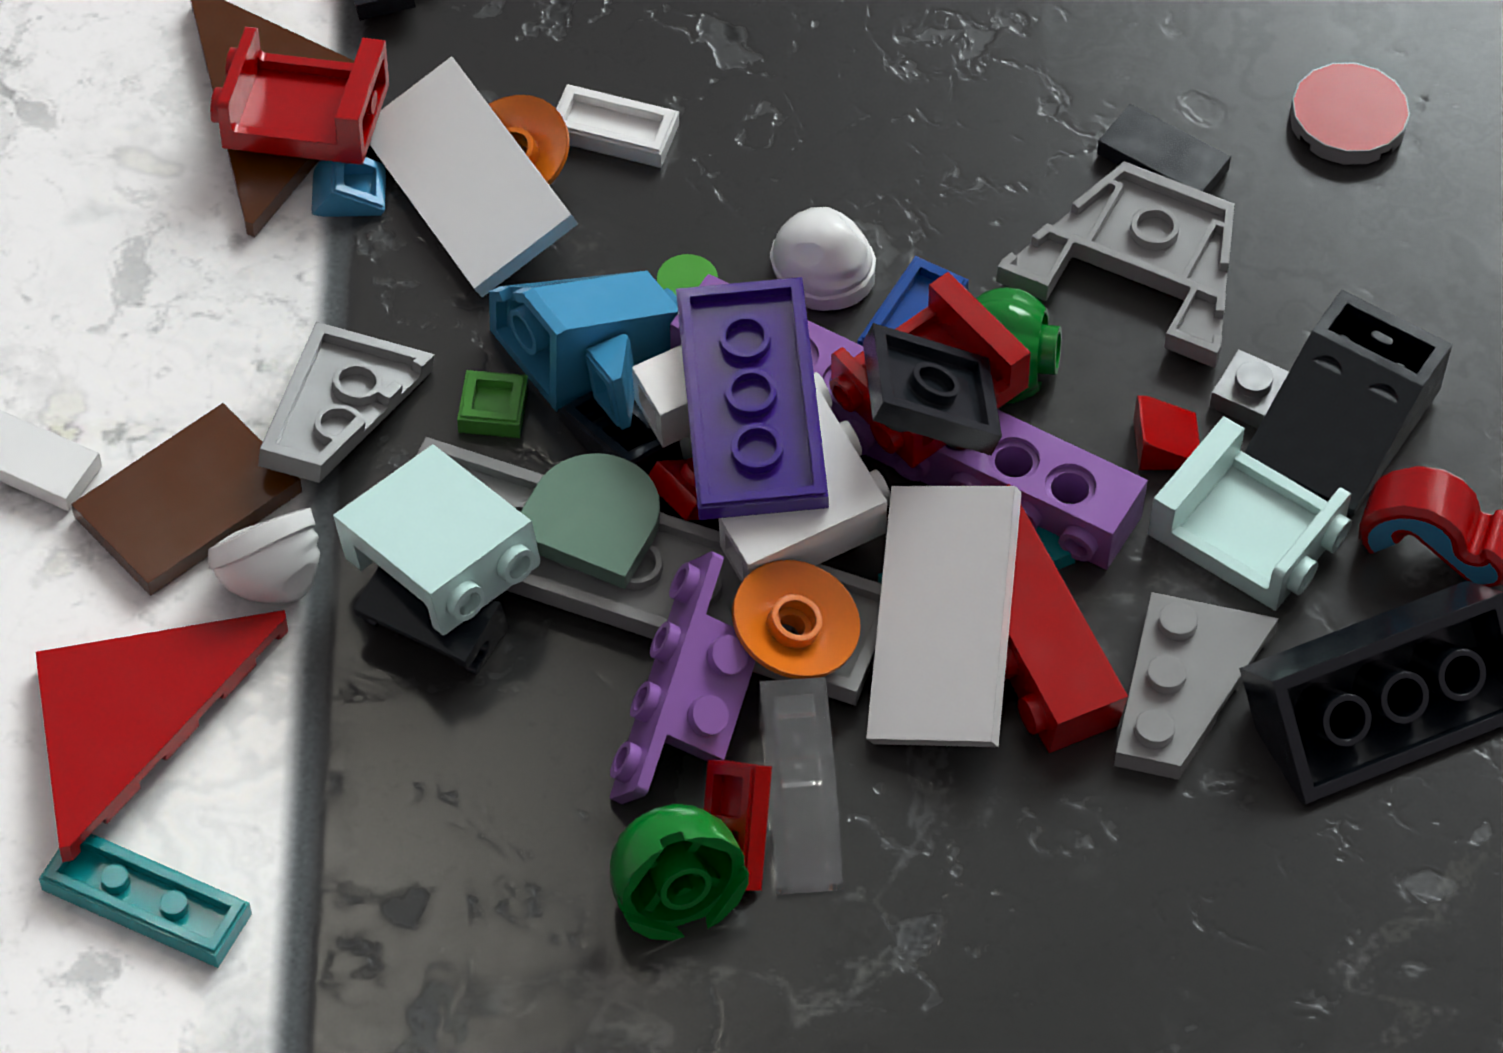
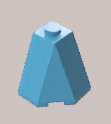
(555, 322)

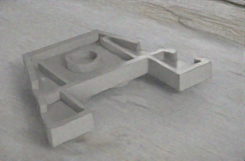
(1150, 234)

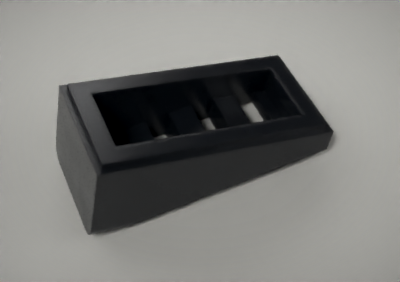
(633, 443)

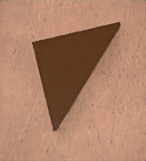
(259, 178)

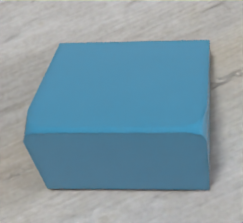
(348, 189)
(612, 378)

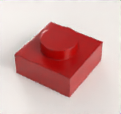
(677, 486)

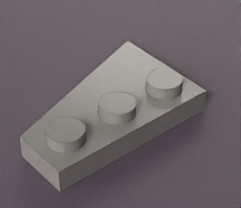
(337, 398)

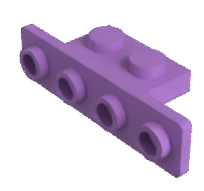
(692, 685)

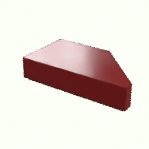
(740, 798)

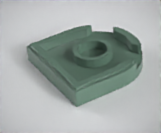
(595, 516)

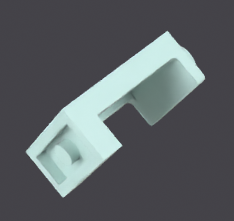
(1247, 519)
(440, 537)

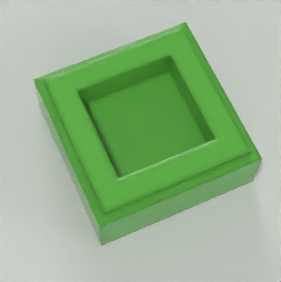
(493, 403)

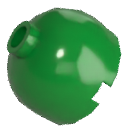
(676, 870)

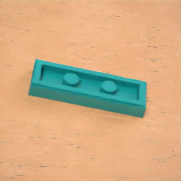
(149, 899)

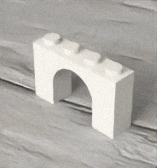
(812, 536)

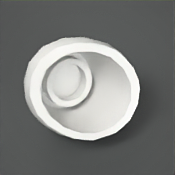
(828, 255)
(269, 559)

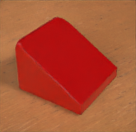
(1163, 434)

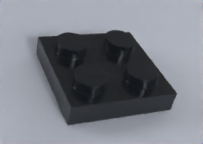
(931, 390)

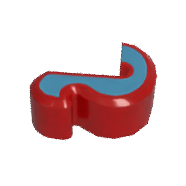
(1441, 515)

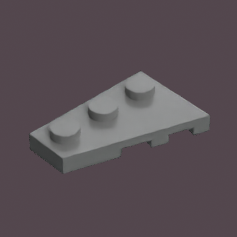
(1184, 679)

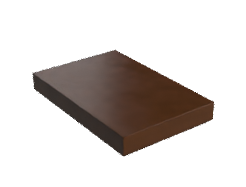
(184, 499)

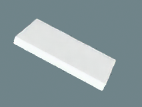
(468, 177)
(944, 616)

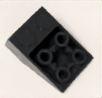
(1350, 399)

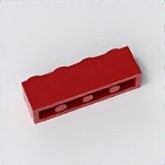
(1053, 656)

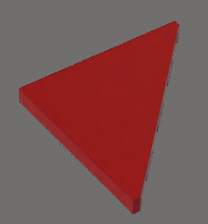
(129, 704)

